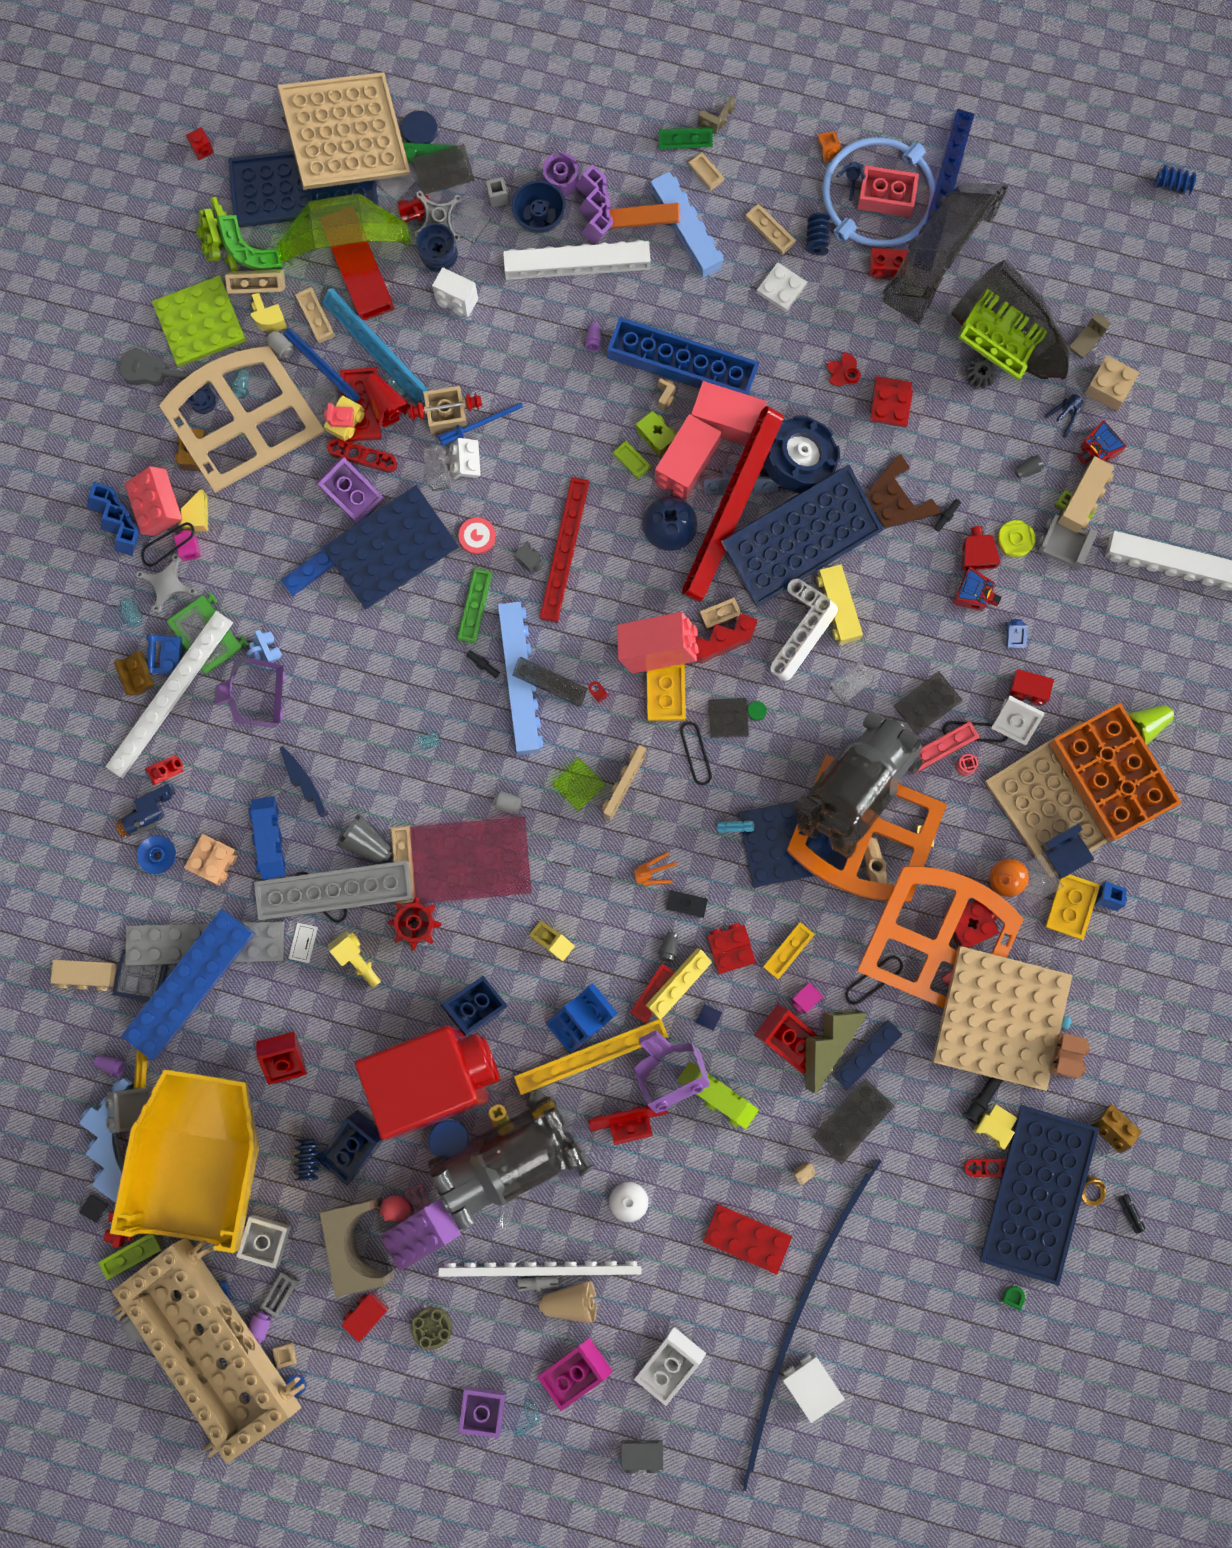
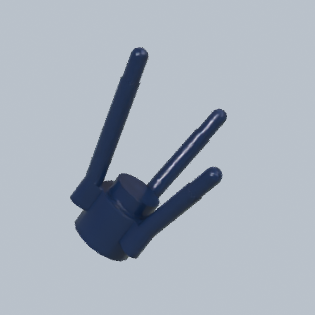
(853, 172)
(1071, 405)

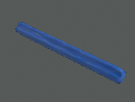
(314, 358)

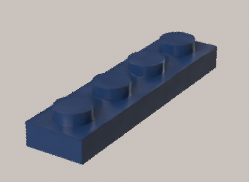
(867, 1055)

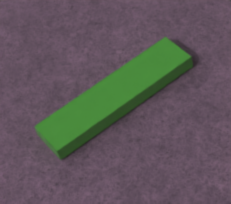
(474, 606)

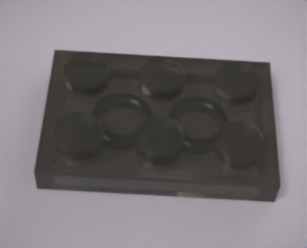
(443, 169)
(928, 703)

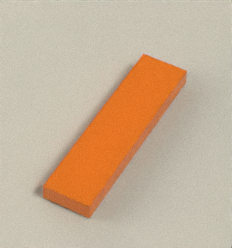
(645, 215)

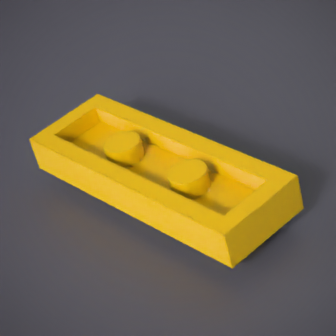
(788, 950)

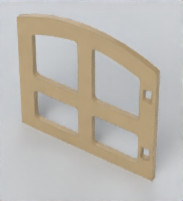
(244, 421)

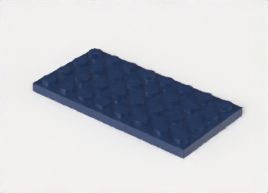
(271, 192)
(802, 535)
(1039, 1195)

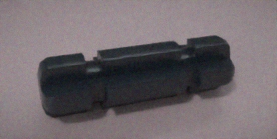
(1131, 1213)

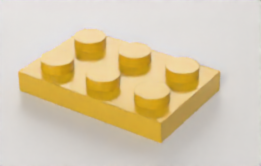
(666, 694)
(1072, 907)

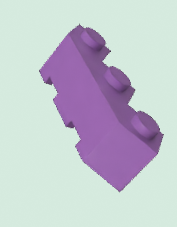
(596, 204)

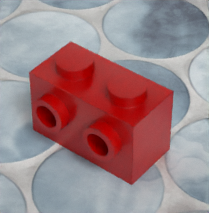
(885, 262)

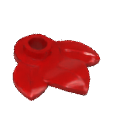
(842, 369)

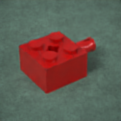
(983, 925)

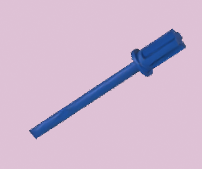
(458, 432)

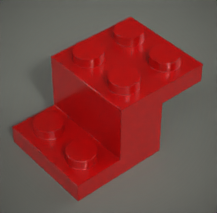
(891, 401)

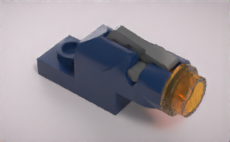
(147, 812)

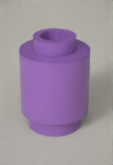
(259, 1325)

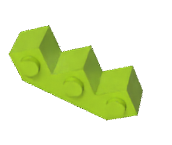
(721, 1098)

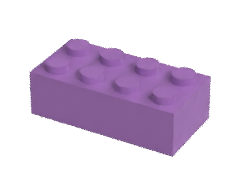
(420, 1235)

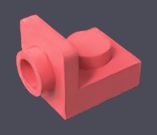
(339, 416)

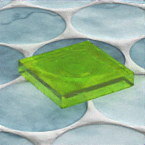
(578, 784)

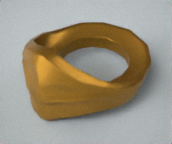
(1090, 1179)

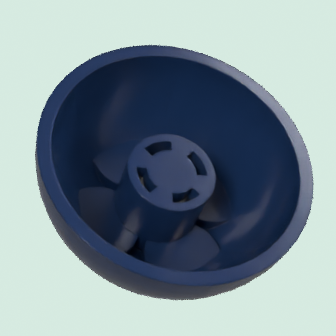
(538, 206)
(665, 531)

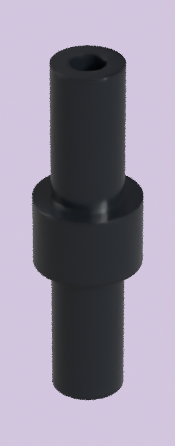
(947, 515)
(483, 664)

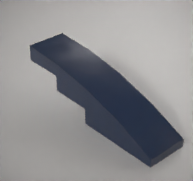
(299, 777)

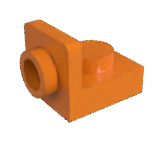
(829, 145)

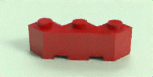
(725, 640)

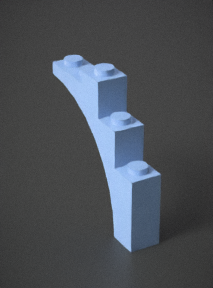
(105, 1148)

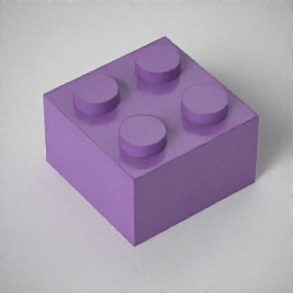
(482, 1412)

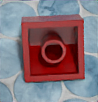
(280, 1058)

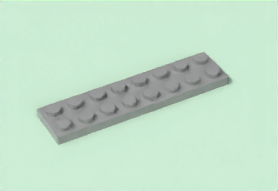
(333, 890)
(171, 942)

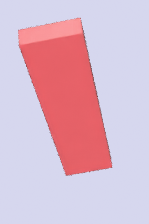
(947, 744)

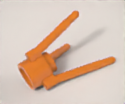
(643, 873)

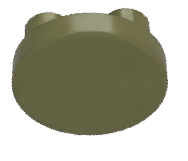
(431, 1328)

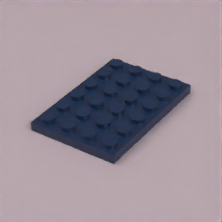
(390, 547)
(768, 843)

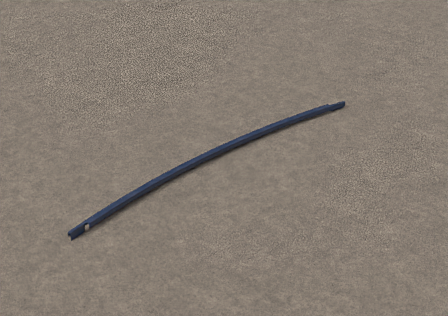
(794, 1321)

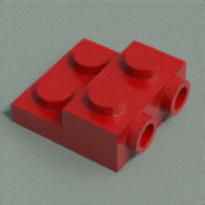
(731, 948)

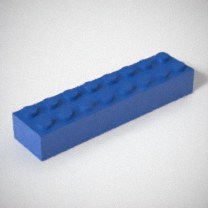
(679, 357)
(188, 985)

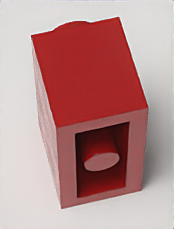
(1031, 687)
(364, 1317)

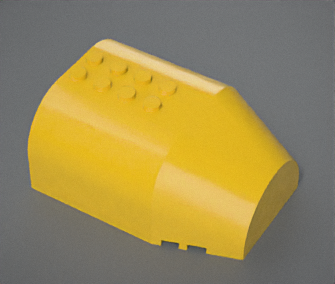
(190, 1162)

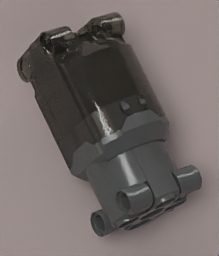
(859, 784)
(504, 1162)

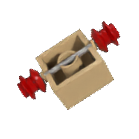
(444, 409)

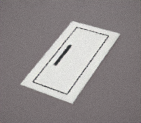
(303, 942)

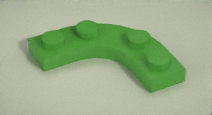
(243, 253)

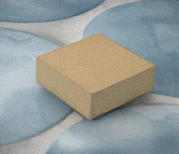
(284, 1355)

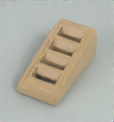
(804, 1173)

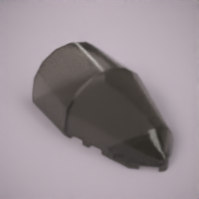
(1052, 354)

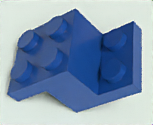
(581, 1018)

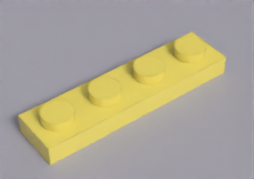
(678, 983)

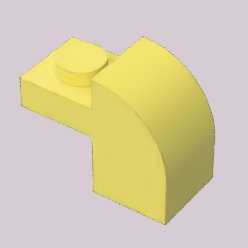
(269, 318)

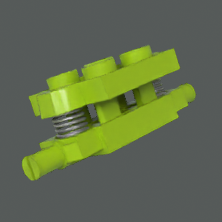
(210, 236)

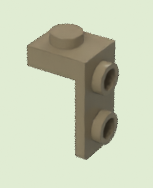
(708, 120)
(1090, 335)

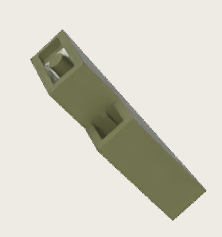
(826, 1049)

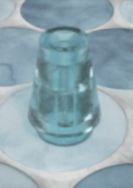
(241, 384)

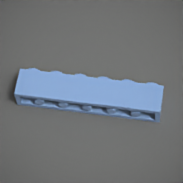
(689, 230)

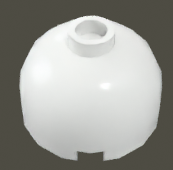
(628, 1202)

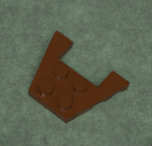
(890, 501)

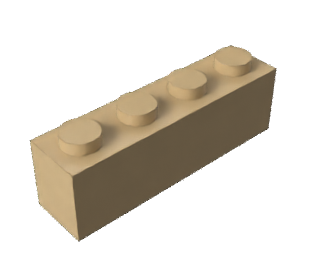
(1086, 494)

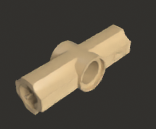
(873, 856)

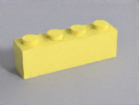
(846, 621)

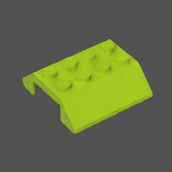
(997, 335)

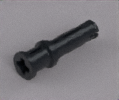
(981, 1102)

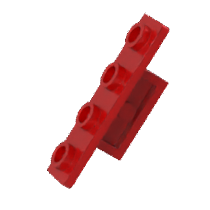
(626, 1125)

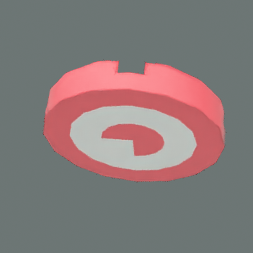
(477, 536)

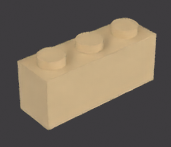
(255, 281)
(83, 974)

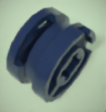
(202, 400)

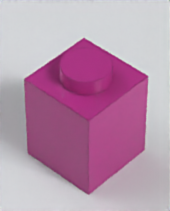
(190, 549)
(806, 998)

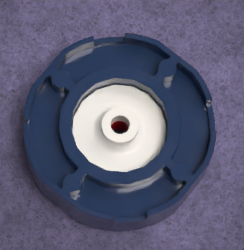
(802, 454)

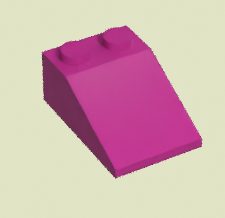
(575, 1374)

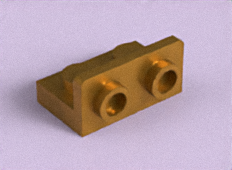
(134, 674)

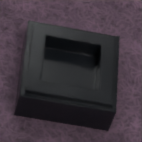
(93, 1208)

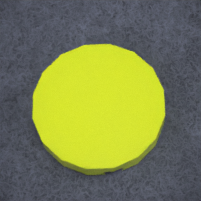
(1016, 538)

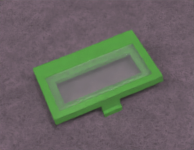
(190, 623)

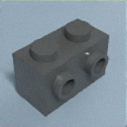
(642, 1455)

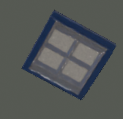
(138, 981)

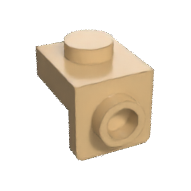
(667, 397)

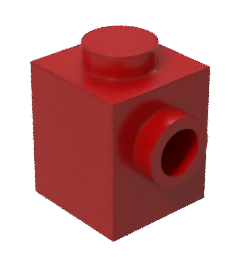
(200, 143)

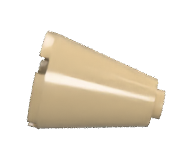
(571, 1303)

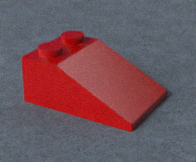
(786, 1036)

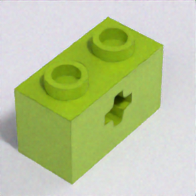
(655, 423)

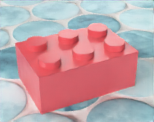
(888, 191)
(153, 501)

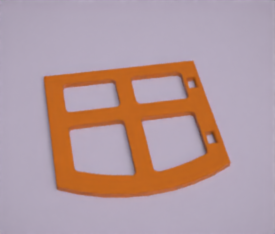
(847, 878)
(937, 948)

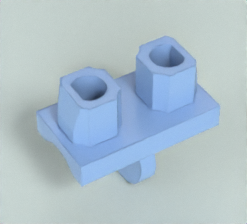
(260, 649)

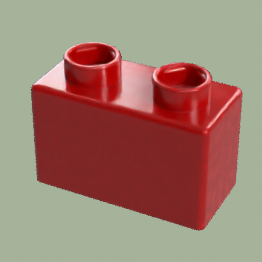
(426, 1080)

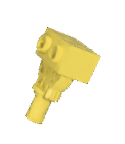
(346, 949)

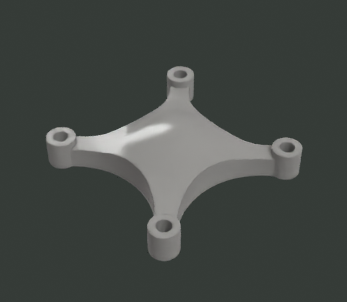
(437, 212)
(166, 583)

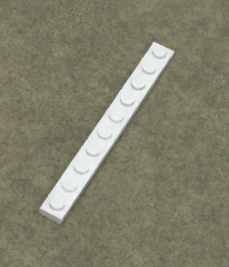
(169, 694)
(531, 1269)

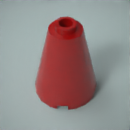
(384, 400)

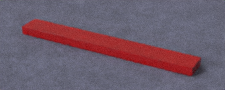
(564, 550)

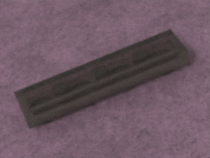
(549, 681)

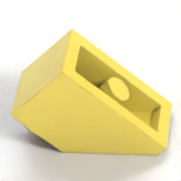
(196, 512)
(551, 940)

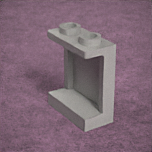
(1065, 544)
(125, 1108)

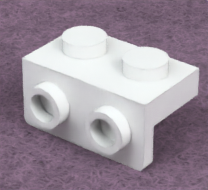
(464, 458)

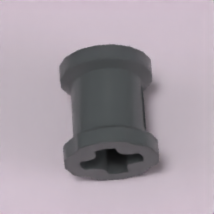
(585, 1166)

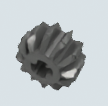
(983, 367)

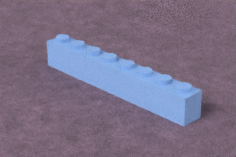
(520, 692)

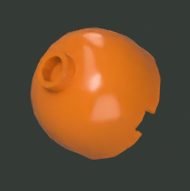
(1008, 877)

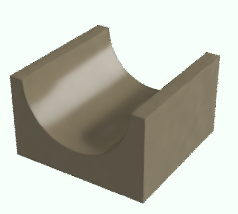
(347, 1267)

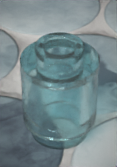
(130, 613)

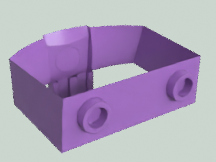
(223, 693)
(658, 1048)

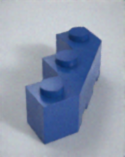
(114, 518)
(267, 837)

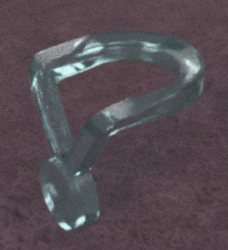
(536, 1414)

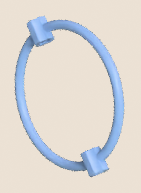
(847, 227)

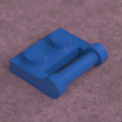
(169, 653)

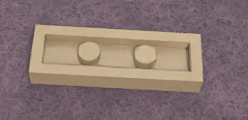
(770, 229)
(315, 315)

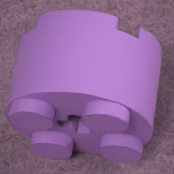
(562, 172)

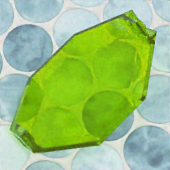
(338, 223)

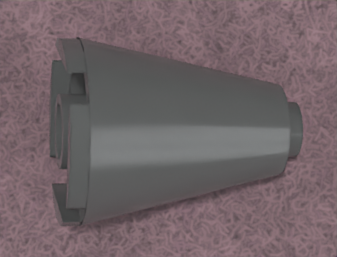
(364, 841)

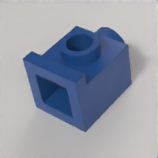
(1111, 896)

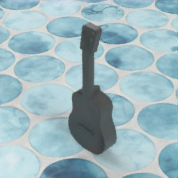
(141, 368)

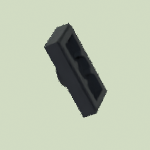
(686, 904)

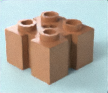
(1069, 1056)

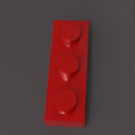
(659, 979)

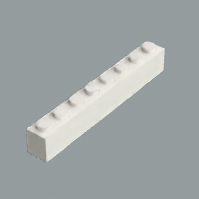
(577, 260)
(1170, 559)

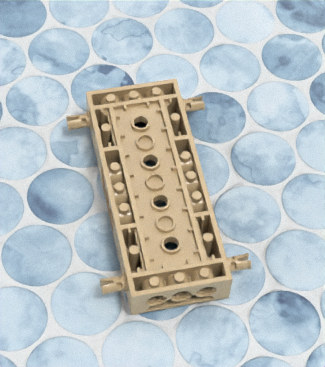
(194, 1357)

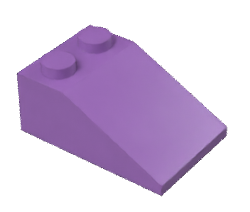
(349, 489)

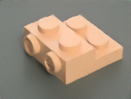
(211, 859)

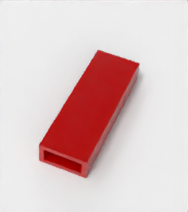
(363, 279)

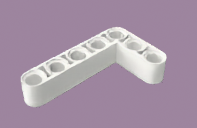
(805, 628)

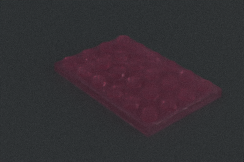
(470, 860)

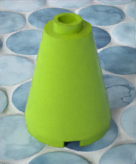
(1152, 721)

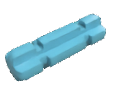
(735, 826)

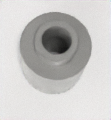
(280, 344)
(507, 802)
(131, 1331)

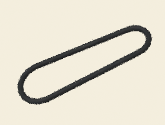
(174, 549)

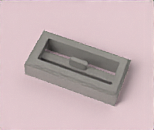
(288, 1278)

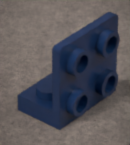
(1067, 851)

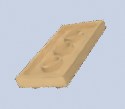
(620, 789)

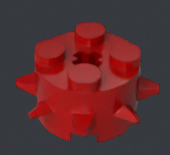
(406, 915)

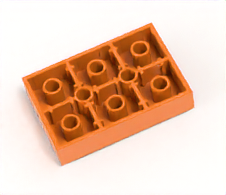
(1114, 773)

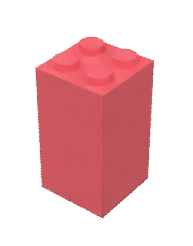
(728, 411)
(687, 457)
(657, 642)

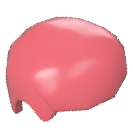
(395, 1209)

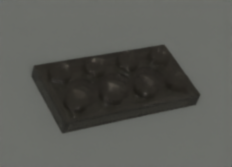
(852, 1121)

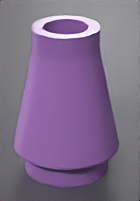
(593, 338)
(110, 1065)

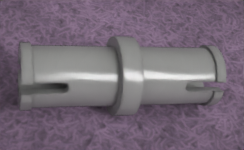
(538, 1283)

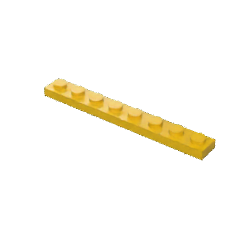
(586, 1058)

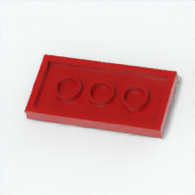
(368, 428)
(747, 1239)

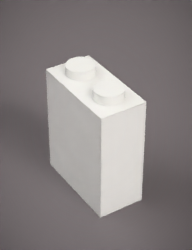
(812, 1387)

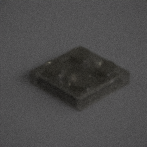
(728, 718)

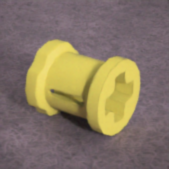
(498, 1115)

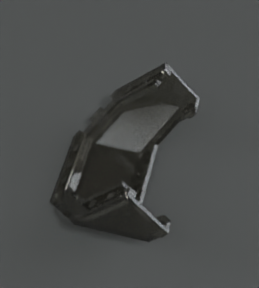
(939, 245)

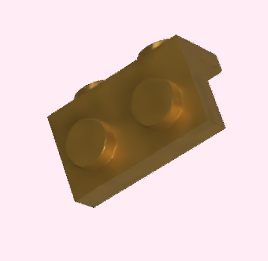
(1117, 1129)

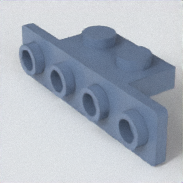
(718, 485)

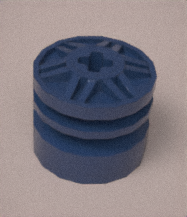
(433, 238)

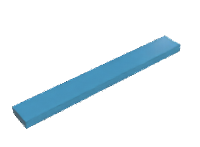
(374, 345)

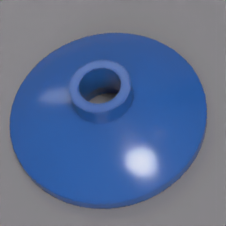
(148, 850)

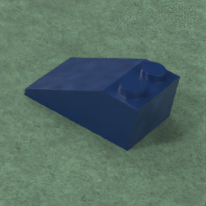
(474, 1006)
(351, 1147)

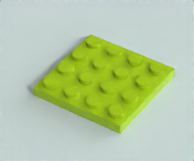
(199, 321)

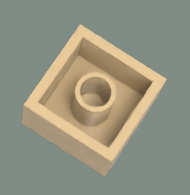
(1111, 383)

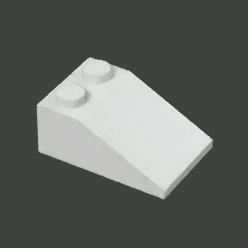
(670, 1366)

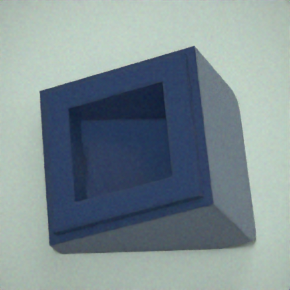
(708, 1017)

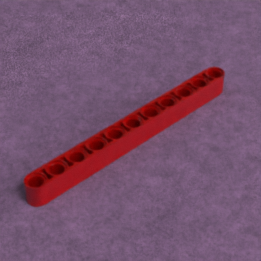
(732, 503)

